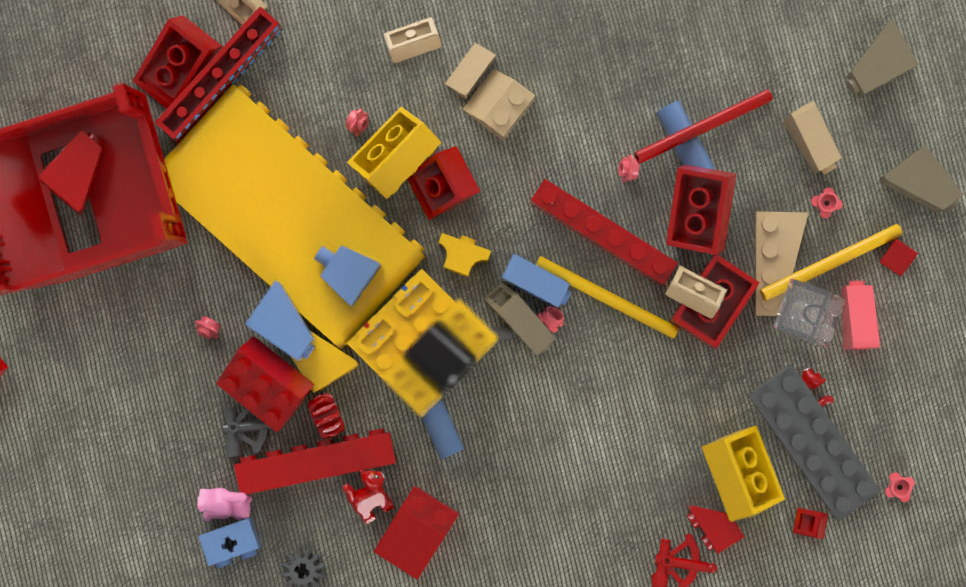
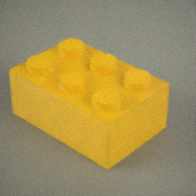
(394, 152)
(743, 473)

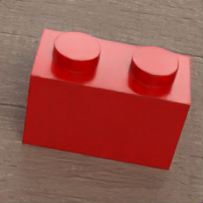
(443, 183)

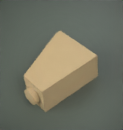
(813, 138)

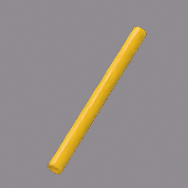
(833, 261)
(609, 298)

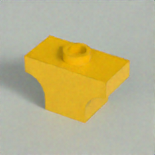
(462, 254)

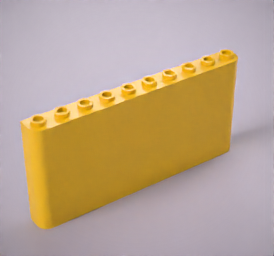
(281, 206)

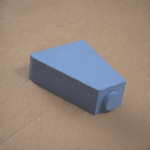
(536, 282)
(282, 324)

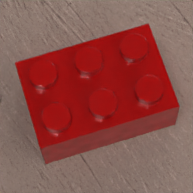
(701, 209)
(739, 290)
(265, 384)

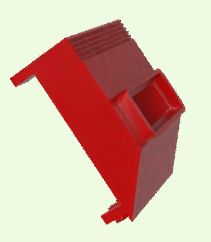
(128, 195)

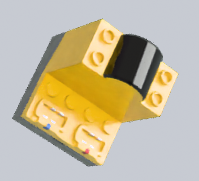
(423, 342)

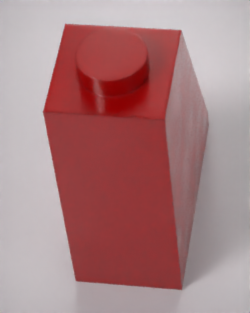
(74, 171)

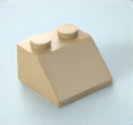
(499, 103)

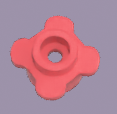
(357, 122)
(628, 169)
(827, 195)
(551, 318)
(207, 327)
(893, 491)

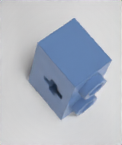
(214, 542)

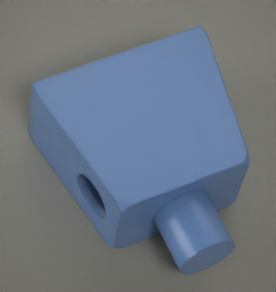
(347, 272)

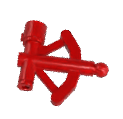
(666, 561)

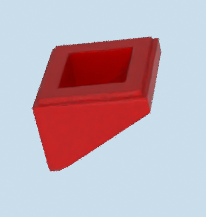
(898, 257)
(810, 523)

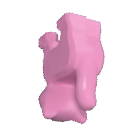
(223, 504)

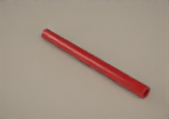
(703, 126)

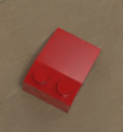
(175, 59)
(416, 532)

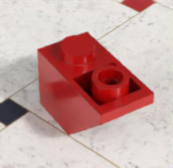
(716, 527)

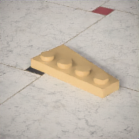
(776, 251)

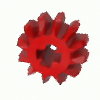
(326, 415)

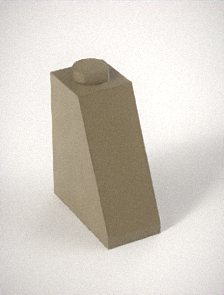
(881, 62)
(924, 181)
(520, 318)

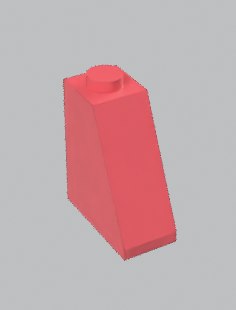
(859, 317)

